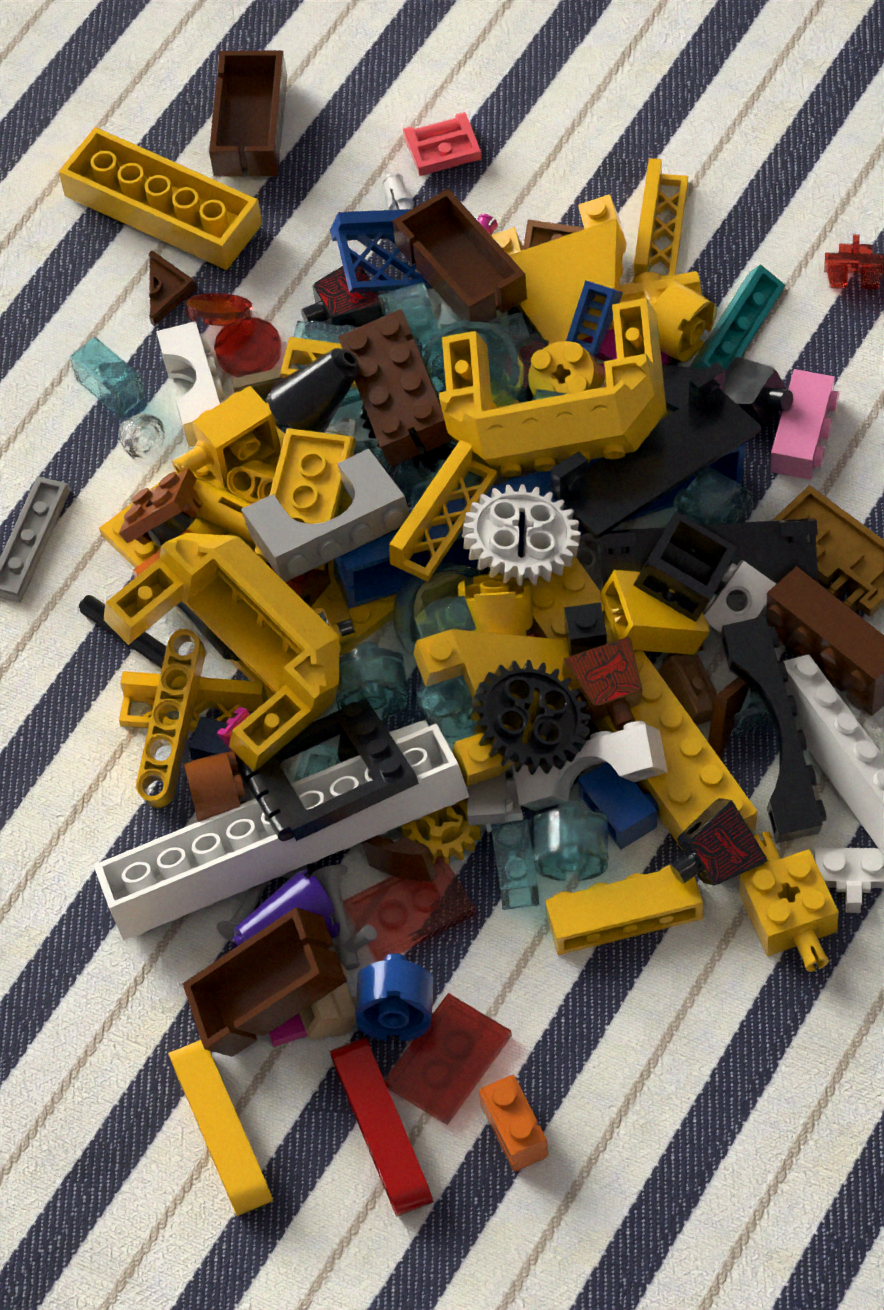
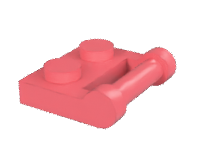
(442, 145)

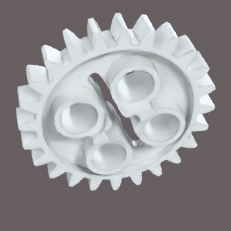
(548, 534)

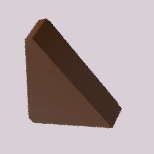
(166, 287)
(725, 706)

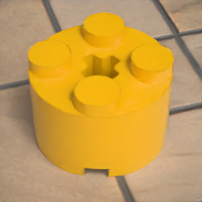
(682, 320)
(564, 369)
(499, 605)

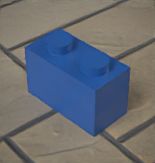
(628, 809)

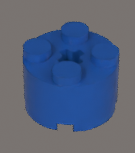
(394, 999)

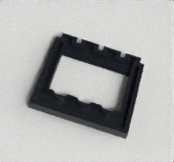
(374, 746)

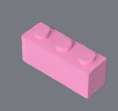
(804, 425)

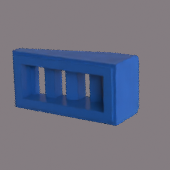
(581, 314)

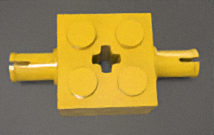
(232, 435)
(789, 903)

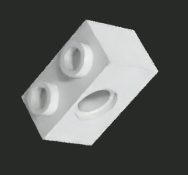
(751, 583)

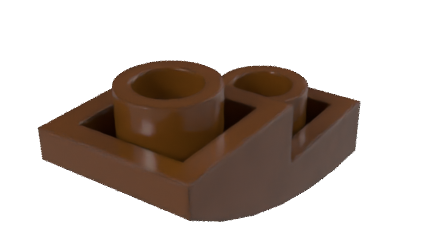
(400, 859)

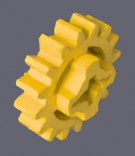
(446, 832)

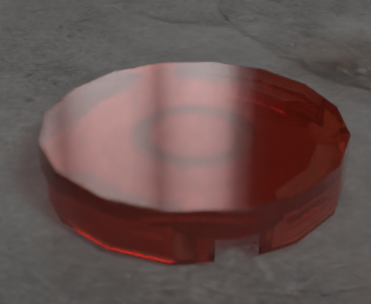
(219, 309)
(248, 347)

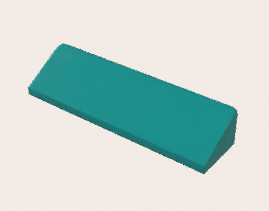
(740, 319)

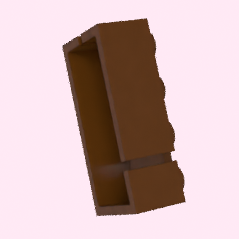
(248, 113)
(459, 258)
(396, 387)
(835, 637)
(264, 982)

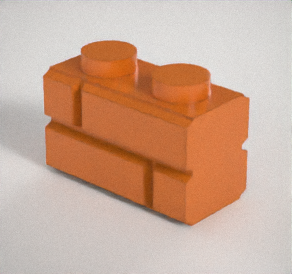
(513, 1123)

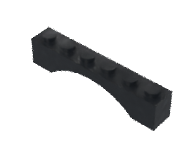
(753, 659)

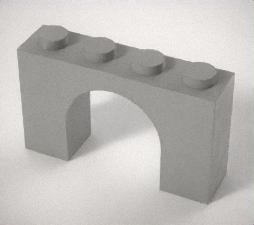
(300, 547)

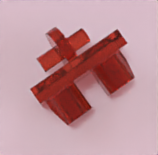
(854, 259)

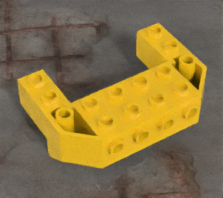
(552, 429)
(254, 617)

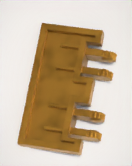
(843, 550)

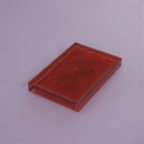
(410, 910)
(448, 1059)

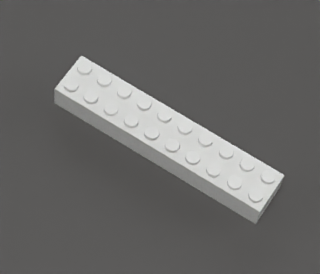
(241, 849)

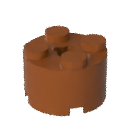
(213, 784)

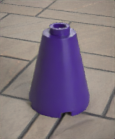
(296, 892)

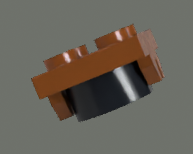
(162, 511)

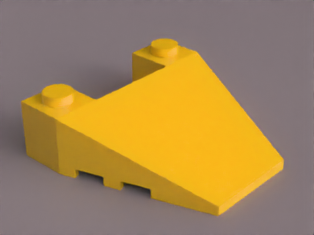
(561, 266)
(474, 656)

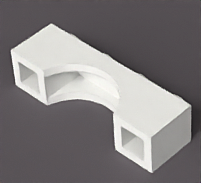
(185, 358)
(632, 752)

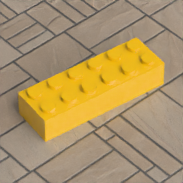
(161, 198)

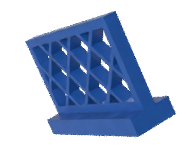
(365, 227)

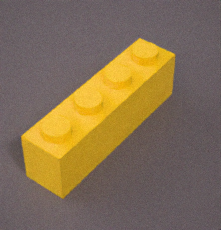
(621, 909)

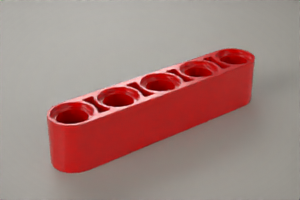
(381, 1127)

